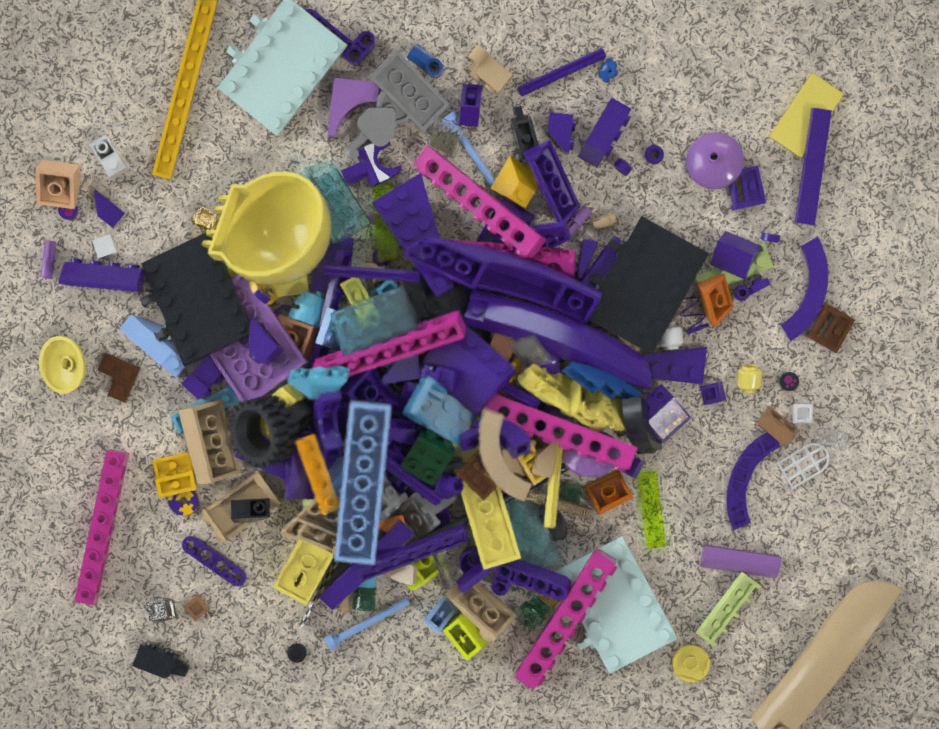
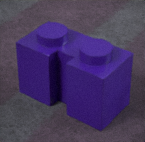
(203, 378)

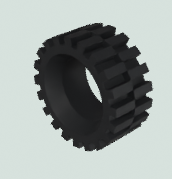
(248, 435)

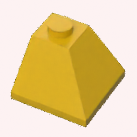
(515, 182)

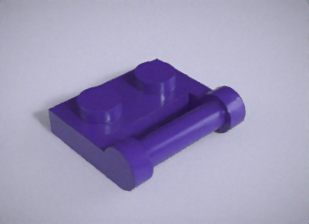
(751, 187)

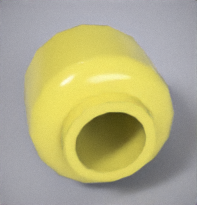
(749, 378)

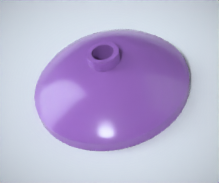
(718, 172)
(588, 466)

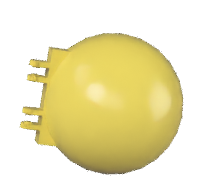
(271, 229)

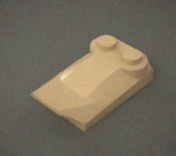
(482, 609)

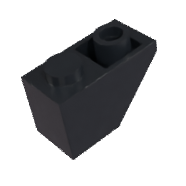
(250, 510)

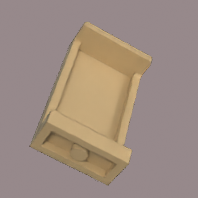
(220, 511)

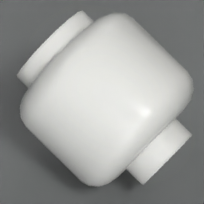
(672, 337)

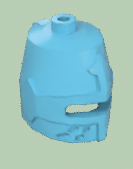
(310, 308)

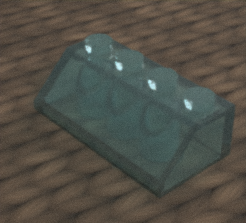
(344, 209)
(374, 320)

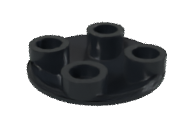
(560, 530)

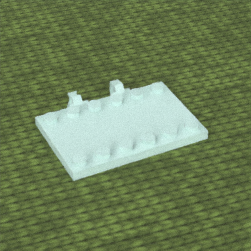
(281, 65)
(626, 614)

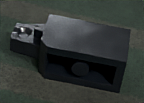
(523, 132)
(159, 661)

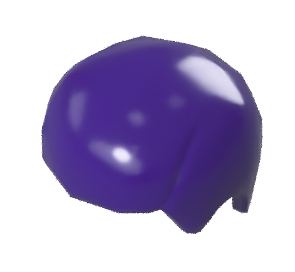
(467, 556)

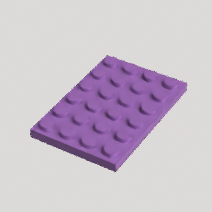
(235, 362)

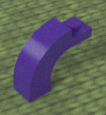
(326, 425)
(511, 437)

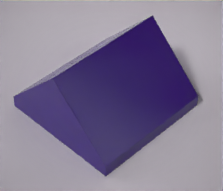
(734, 254)

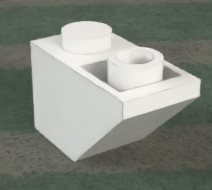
(109, 157)

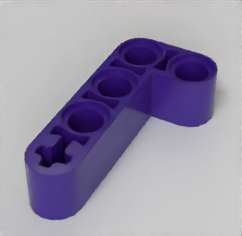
(355, 46)
(554, 584)

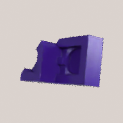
(107, 210)

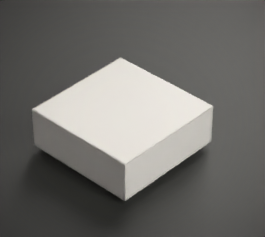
(104, 246)
(802, 413)

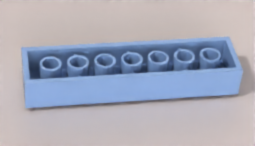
(362, 482)

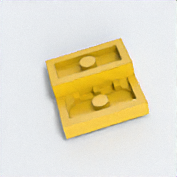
(174, 475)

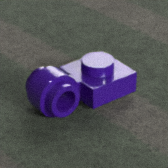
(757, 284)
(442, 375)

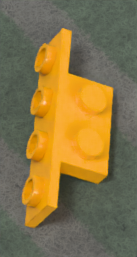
(317, 474)

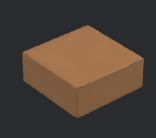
(196, 607)

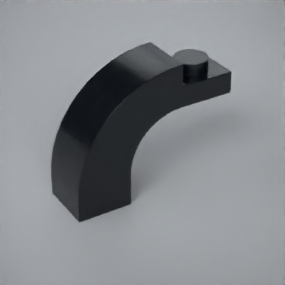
(638, 426)

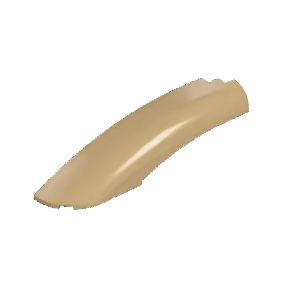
(826, 656)

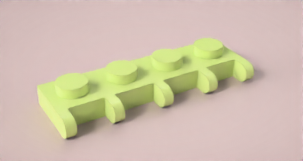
(761, 263)
(727, 608)

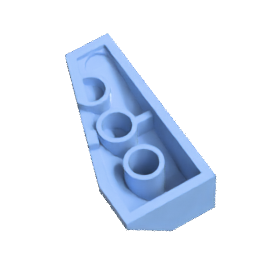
(163, 352)

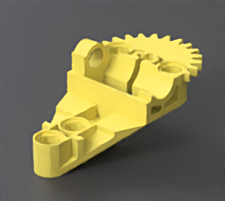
(566, 394)

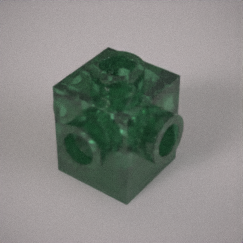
(533, 612)

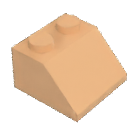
(57, 184)

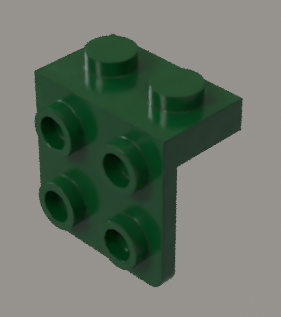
(428, 456)

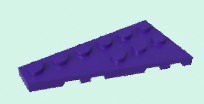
(411, 219)

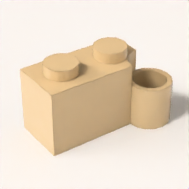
(488, 70)

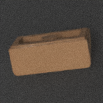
(777, 426)

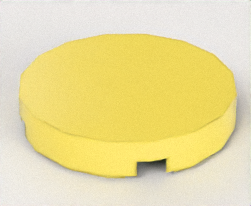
(695, 659)

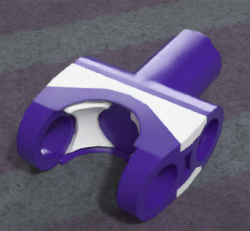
(369, 167)

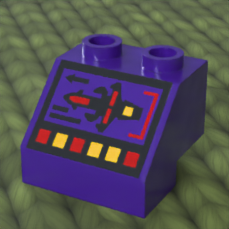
(665, 413)

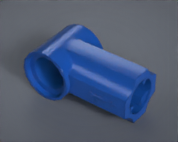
(424, 61)

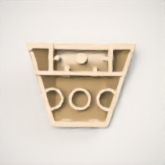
(315, 527)

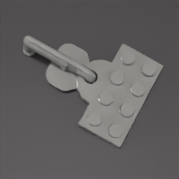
(407, 94)

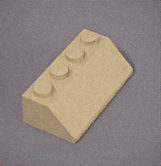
(209, 441)

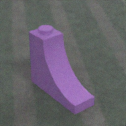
(347, 97)

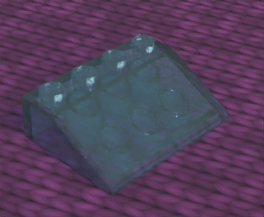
(531, 535)

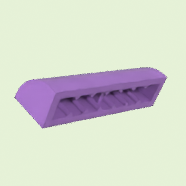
(740, 561)

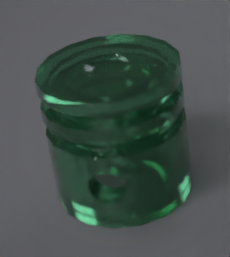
(364, 594)

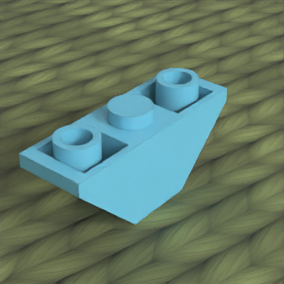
(318, 380)

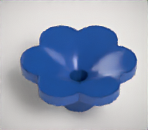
(608, 70)

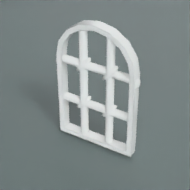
(796, 463)

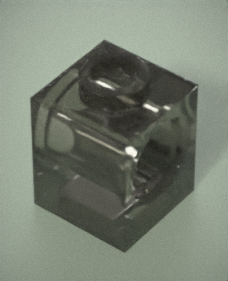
(161, 609)

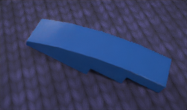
(596, 379)

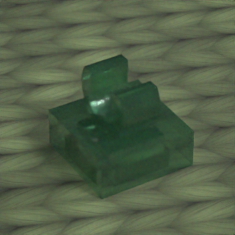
(571, 493)

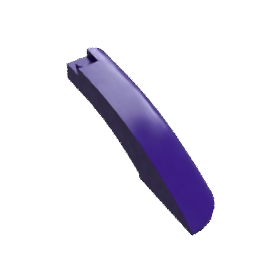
(508, 274)
(557, 335)

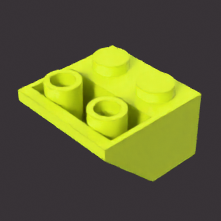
(464, 636)

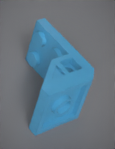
(438, 411)

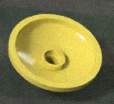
(62, 364)

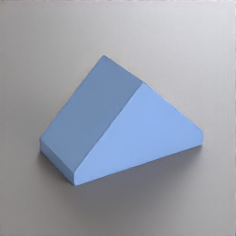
(440, 614)

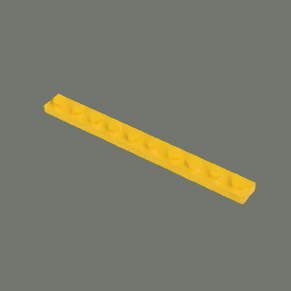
(184, 88)

